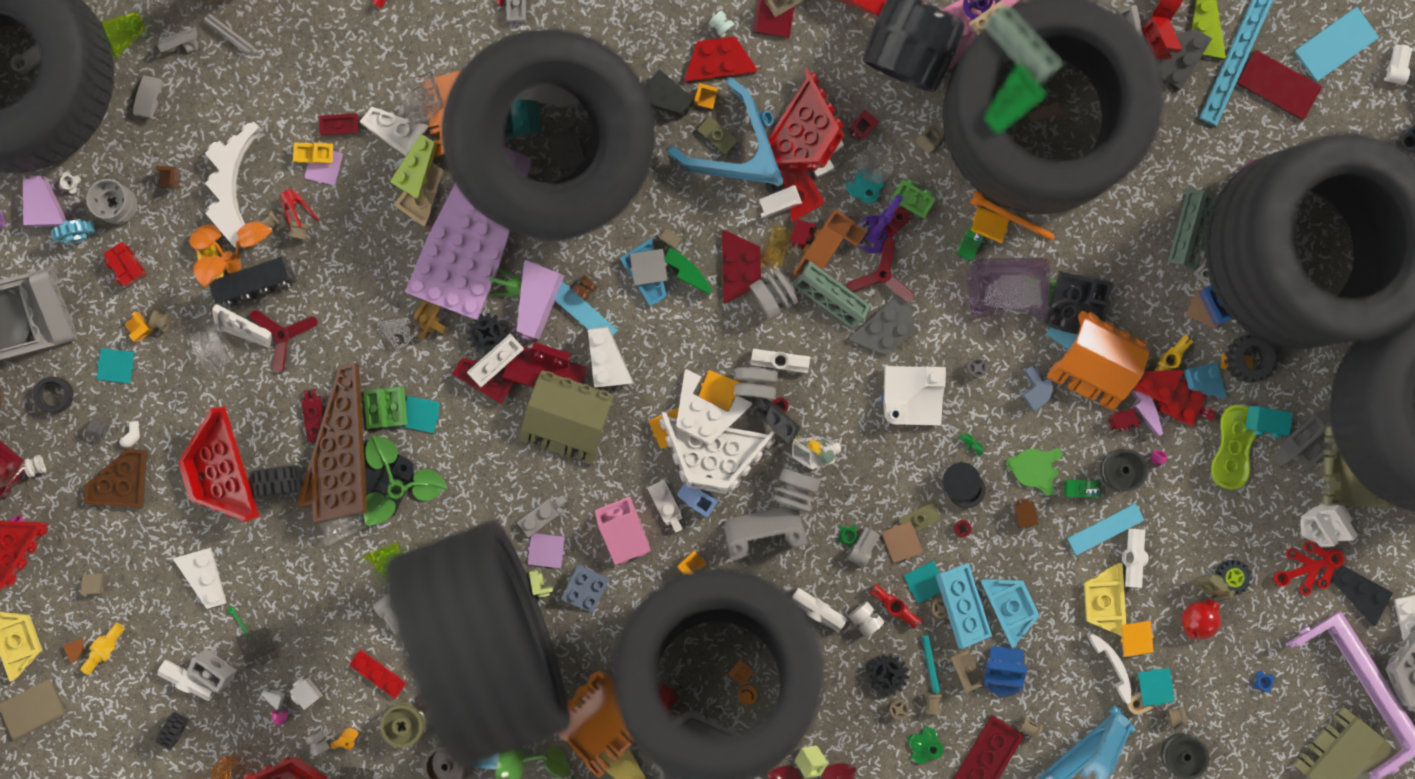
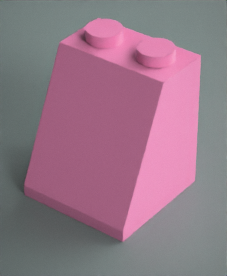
(622, 531)

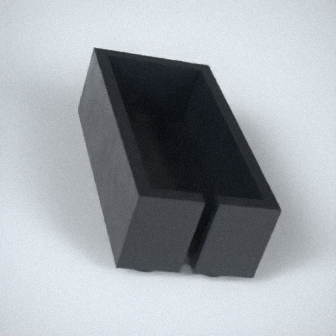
(252, 282)

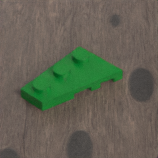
(1015, 98)

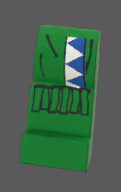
(969, 245)
(1081, 488)

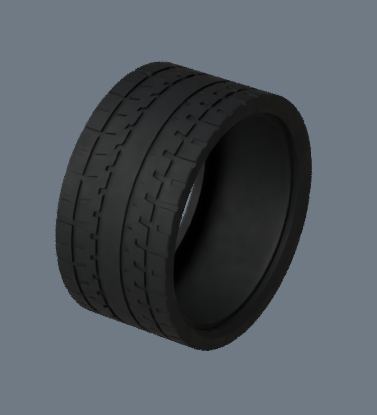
(476, 644)

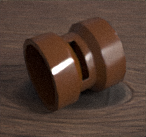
(583, 292)

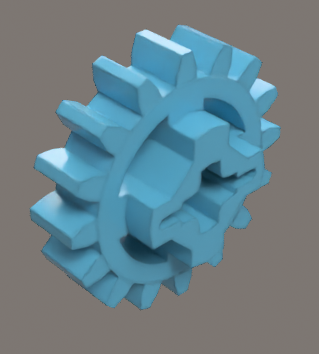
(73, 231)

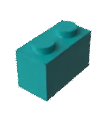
(1270, 421)

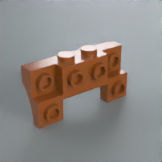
(829, 239)

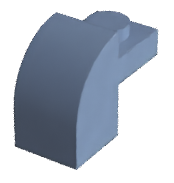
(1041, 390)

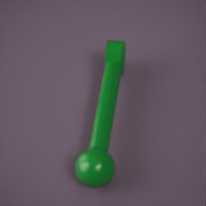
(231, 610)

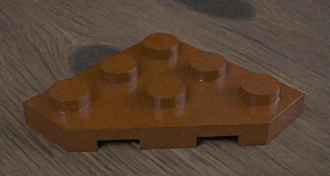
(120, 481)

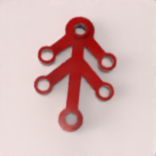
(1312, 567)

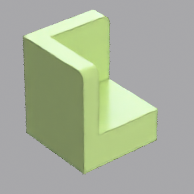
(811, 761)

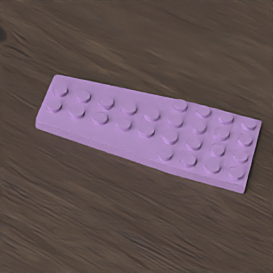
(462, 253)

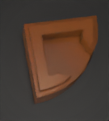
(74, 650)

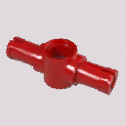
(886, 600)

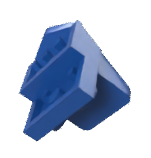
(1005, 671)

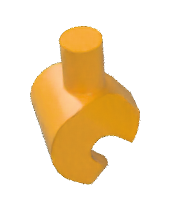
(346, 739)

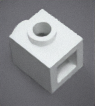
(305, 693)

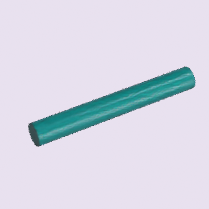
(930, 664)

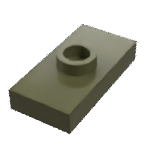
(717, 135)
(921, 517)

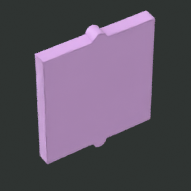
(325, 172)
(546, 550)

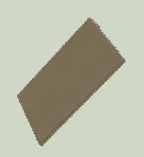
(31, 709)

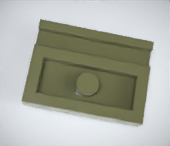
(1214, 585)

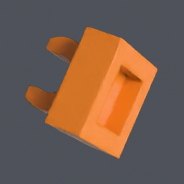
(741, 672)

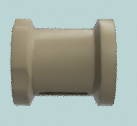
(270, 220)
(932, 703)
(1030, 728)

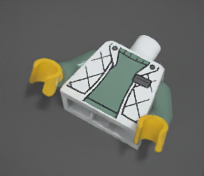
(814, 451)

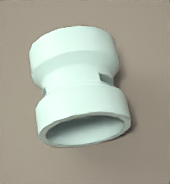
(721, 23)

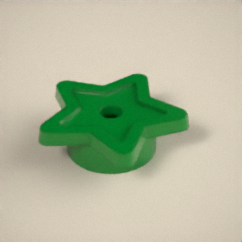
(843, 537)

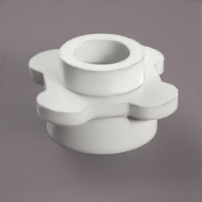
(66, 177)

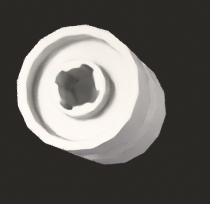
(866, 619)

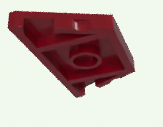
(740, 265)

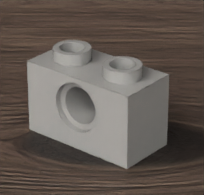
(211, 670)

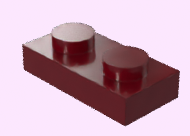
(339, 124)

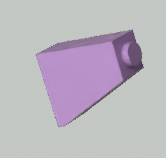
(40, 204)

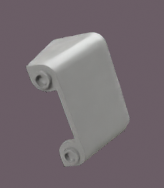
(763, 524)

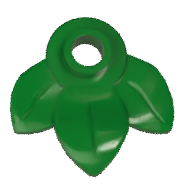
(922, 744)

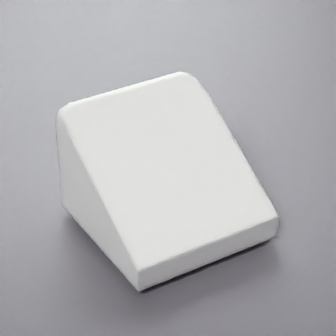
(274, 698)

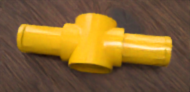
(1176, 352)
(102, 648)

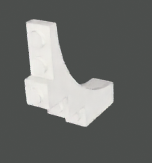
(227, 159)

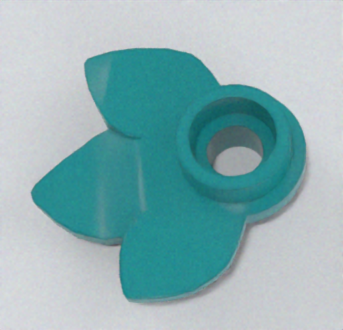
(861, 186)

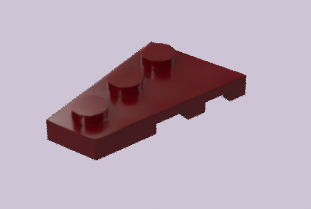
(496, 388)

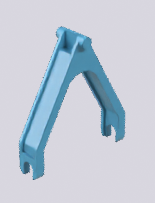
(760, 168)
(1096, 751)

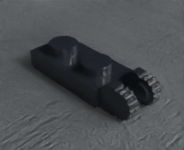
(778, 420)

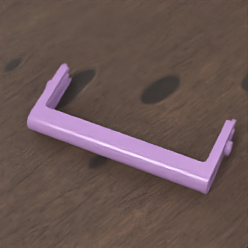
(1373, 684)

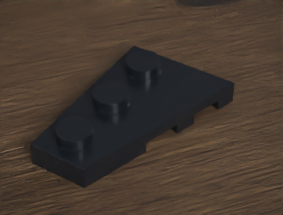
(1363, 593)

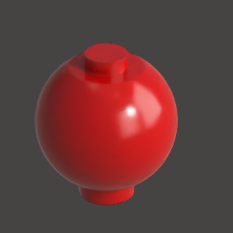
(1201, 619)

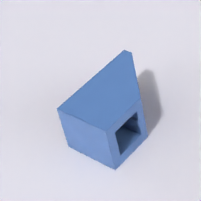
(698, 499)

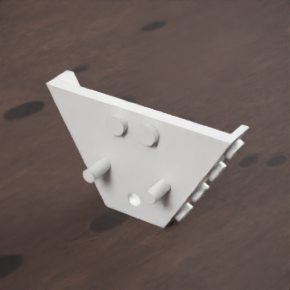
(723, 460)

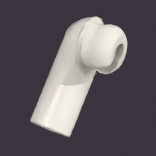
(131, 437)

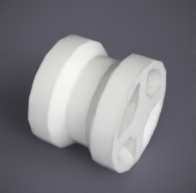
(34, 466)

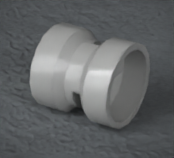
(317, 743)

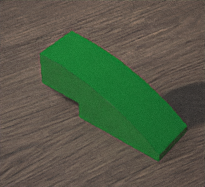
(687, 271)

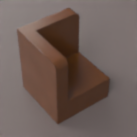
(169, 177)

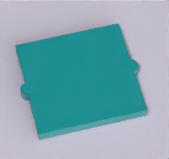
(115, 365)
(421, 414)
(923, 581)
(1156, 687)

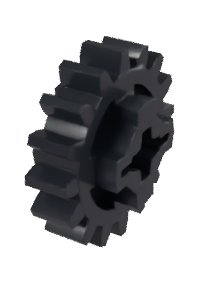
(481, 344)
(879, 677)

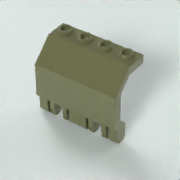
(566, 415)
(1344, 486)
(1349, 755)

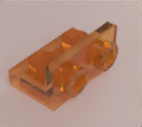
(222, 768)

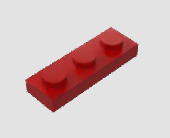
(378, 674)

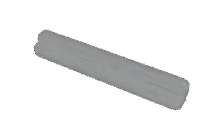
(228, 34)

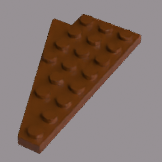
(337, 468)

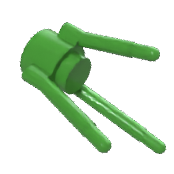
(513, 285)

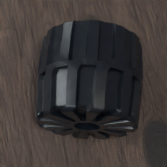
(913, 42)

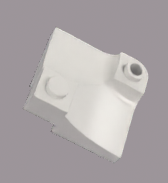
(914, 394)

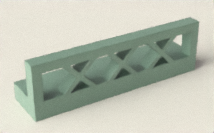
(1019, 44)
(1190, 227)
(834, 294)

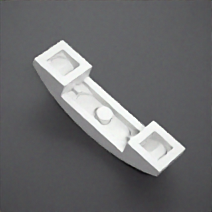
(1123, 687)

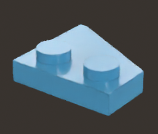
(1206, 380)

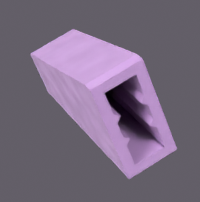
(536, 298)

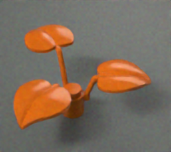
(209, 268)

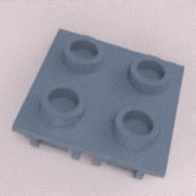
(585, 588)

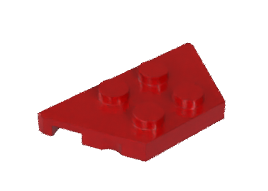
(718, 59)

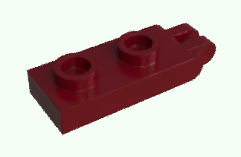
(312, 414)

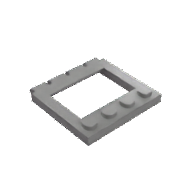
(38, 325)

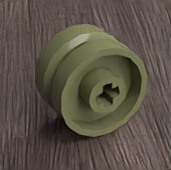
(391, 725)

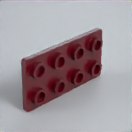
(530, 362)

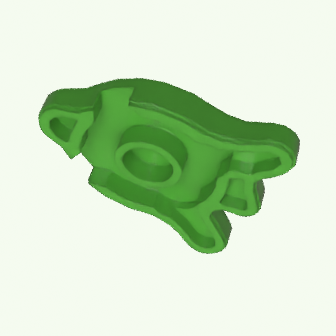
(1035, 468)

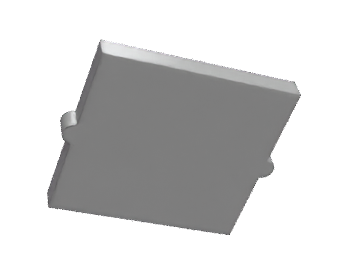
(648, 267)

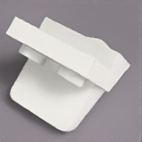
(1327, 525)

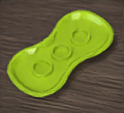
(1232, 462)

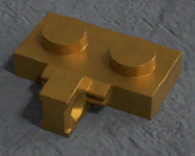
(428, 319)

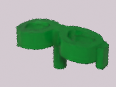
(976, 445)

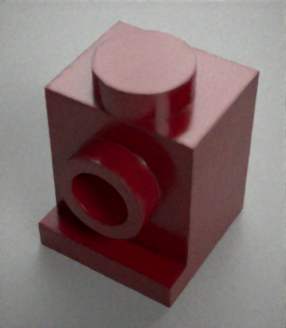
(868, 121)
(895, 225)
(801, 234)
(1123, 420)

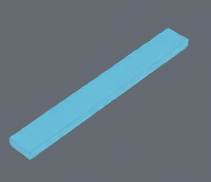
(1234, 61)

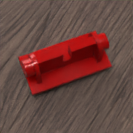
(667, 697)

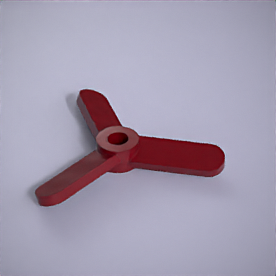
(884, 266)
(290, 331)

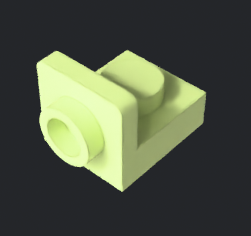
(536, 582)

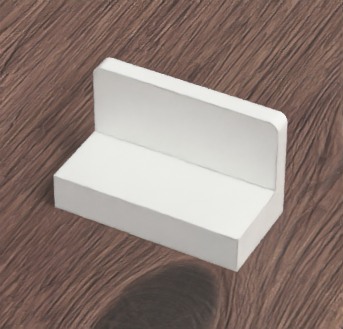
(780, 201)

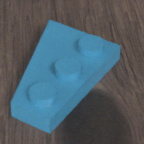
(654, 291)

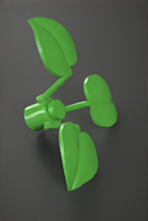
(425, 485)
(511, 763)

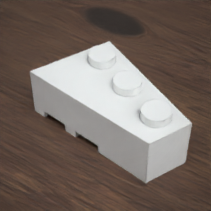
(606, 359)

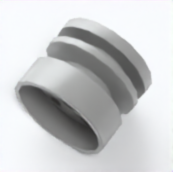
(101, 199)
(773, 293)
(796, 490)

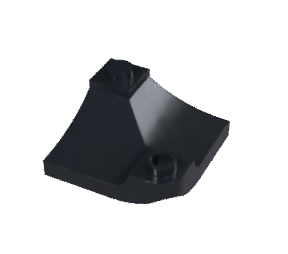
(1077, 294)
(378, 479)

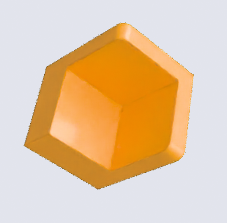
(705, 96)
(138, 327)
(691, 562)

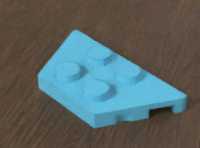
(1012, 607)

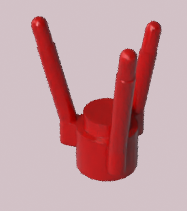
(289, 201)

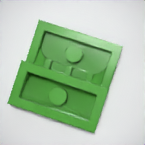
(385, 407)

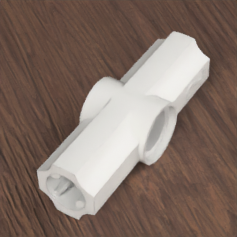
(767, 359)
(1135, 558)
(819, 610)
(184, 680)

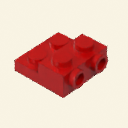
(1184, 404)

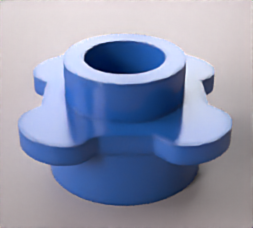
(1267, 686)

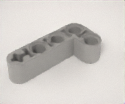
(52, 304)

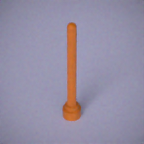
(980, 200)

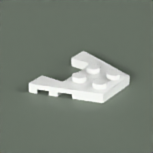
(702, 418)

